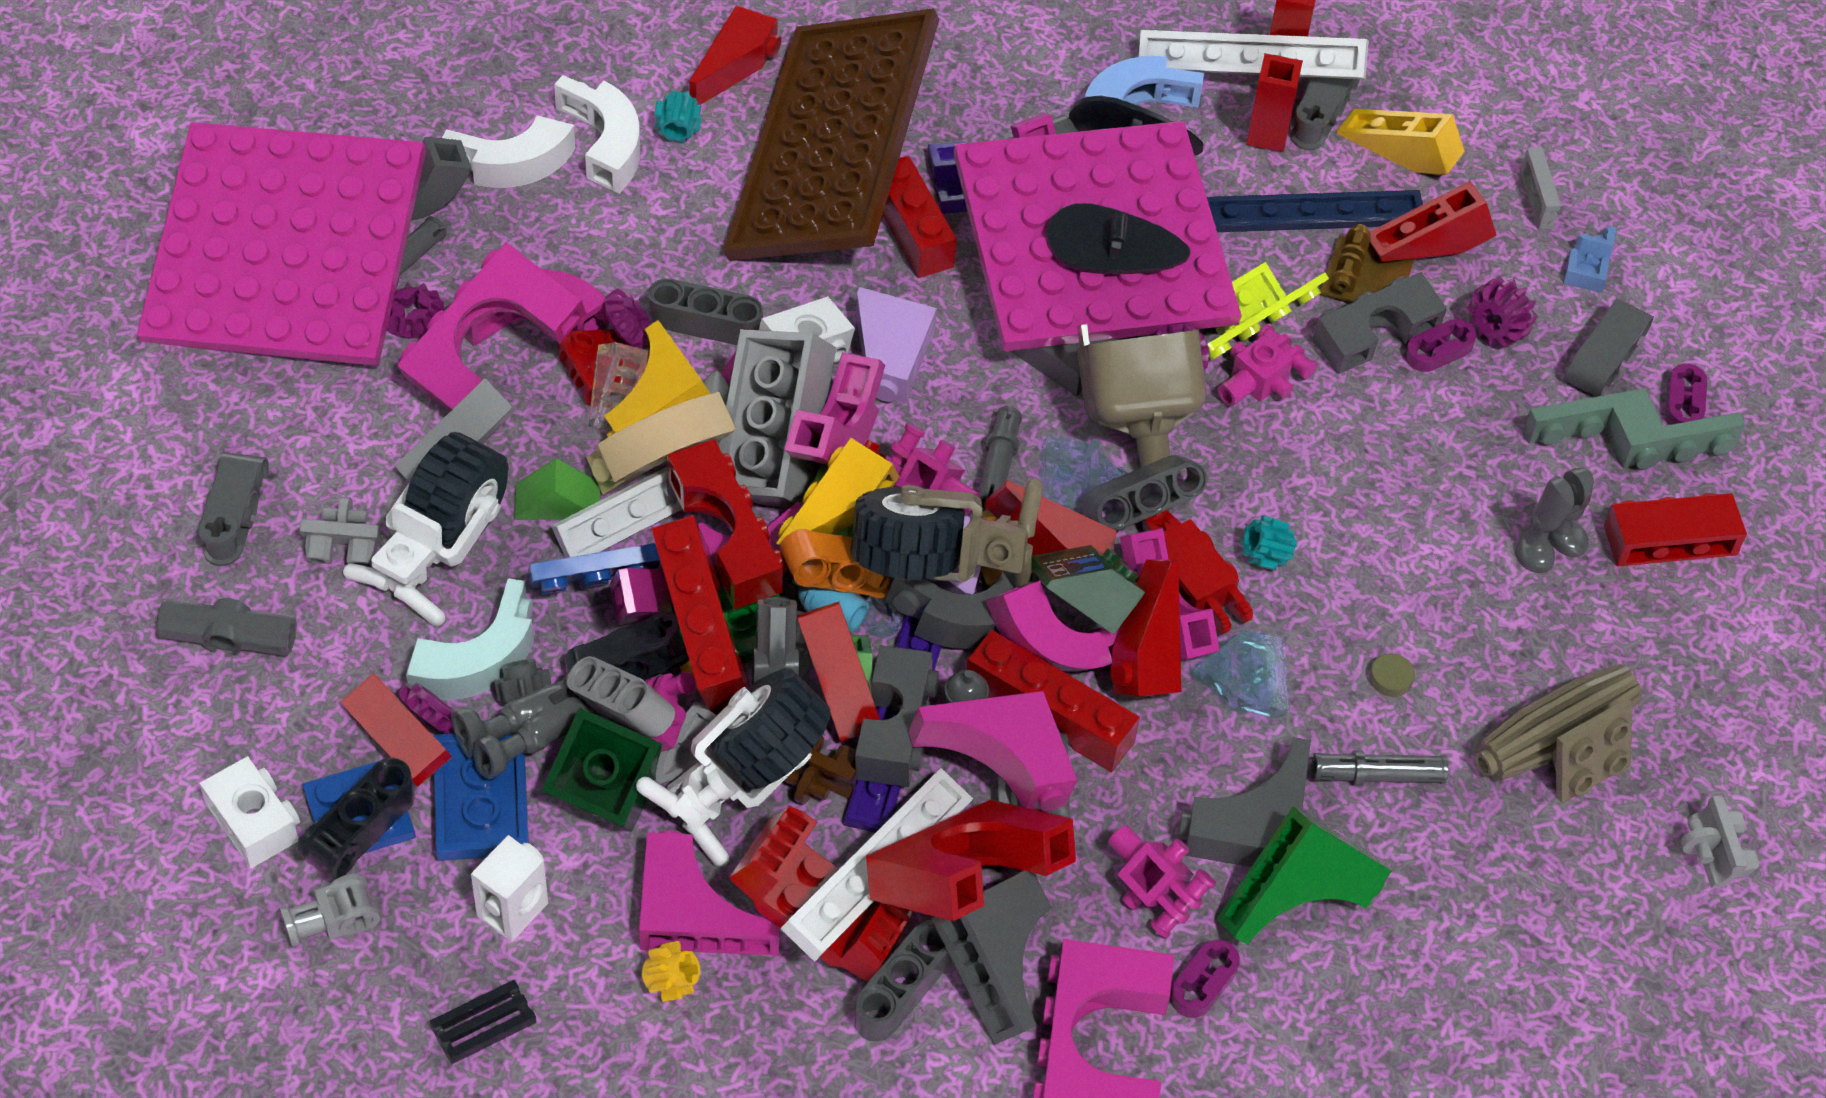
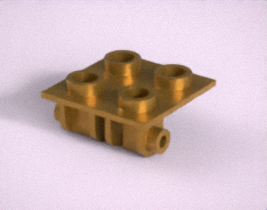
(1358, 268)

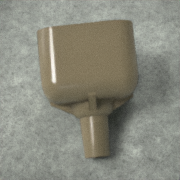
(1143, 386)

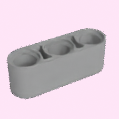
(621, 697)

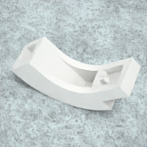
(617, 151)

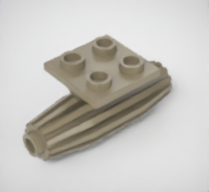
(1576, 726)

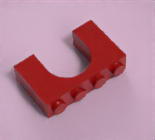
(1279, 78)
(699, 612)
(941, 865)

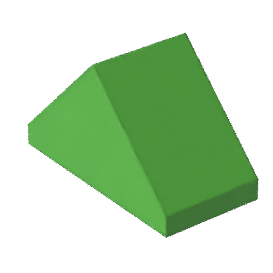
(554, 492)

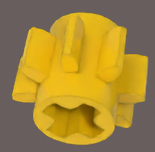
(671, 971)

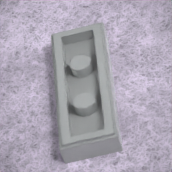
(474, 416)

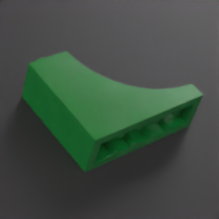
(1300, 866)

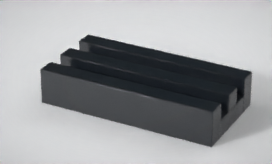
(475, 1006)

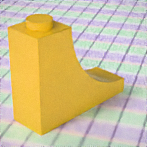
(664, 383)

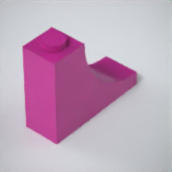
(1008, 735)
(684, 907)

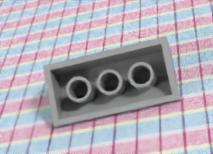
(768, 383)

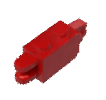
(1203, 574)

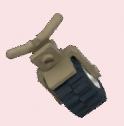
(920, 533)

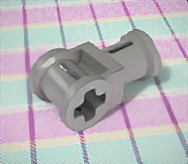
(332, 911)

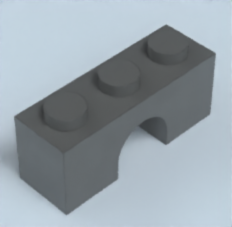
(1404, 306)
(901, 683)

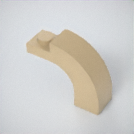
(650, 440)

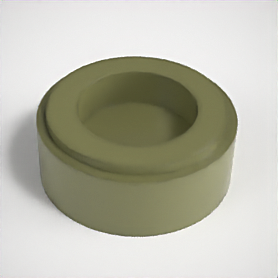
(1392, 675)

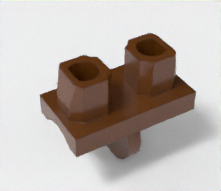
(825, 774)

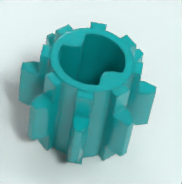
(677, 116)
(1268, 542)

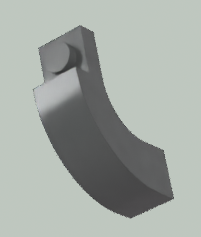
(441, 176)
(946, 616)

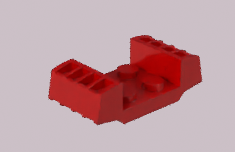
(785, 873)

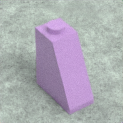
(897, 335)

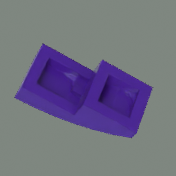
(946, 177)

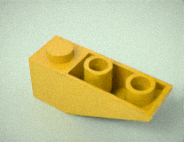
(832, 501)

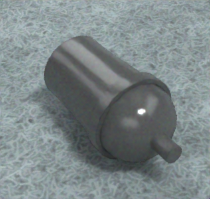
(966, 686)

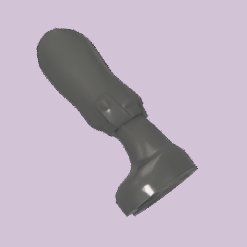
(1553, 523)
(532, 718)

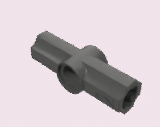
(226, 626)
(775, 637)

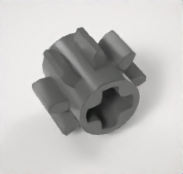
(520, 679)

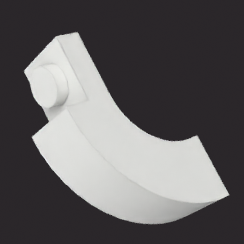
(519, 159)

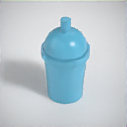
(853, 607)

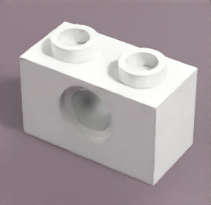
(816, 317)
(245, 788)
(510, 887)

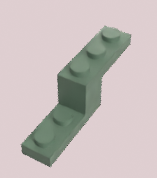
(1634, 428)

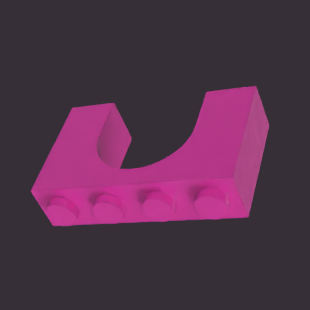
(503, 285)
(1090, 980)

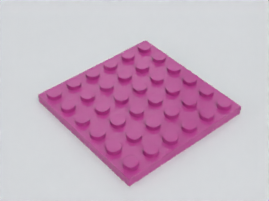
(1139, 170)
(283, 243)

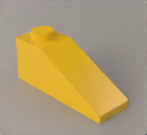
(1411, 139)

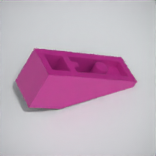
(639, 594)

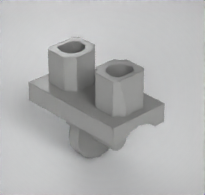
(360, 538)
(1716, 842)

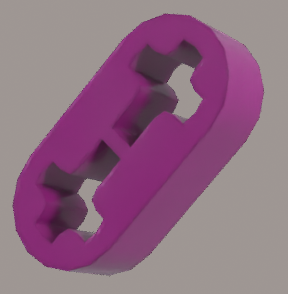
(1438, 341)
(1677, 396)
(1197, 972)

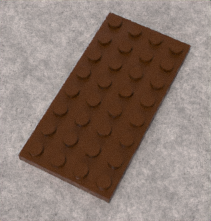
(832, 136)

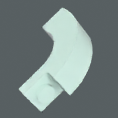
(472, 666)

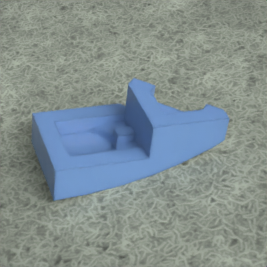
(1590, 260)

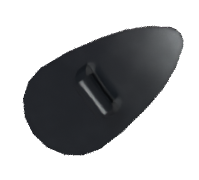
(1110, 112)
(1112, 241)

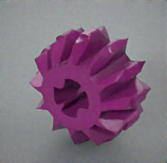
(1502, 311)

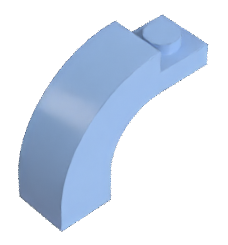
(1148, 80)

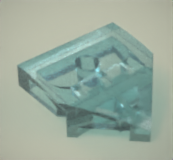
(1073, 469)
(1250, 674)

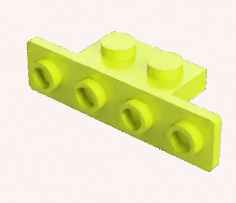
(1260, 297)

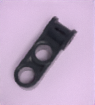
(637, 649)
(338, 839)

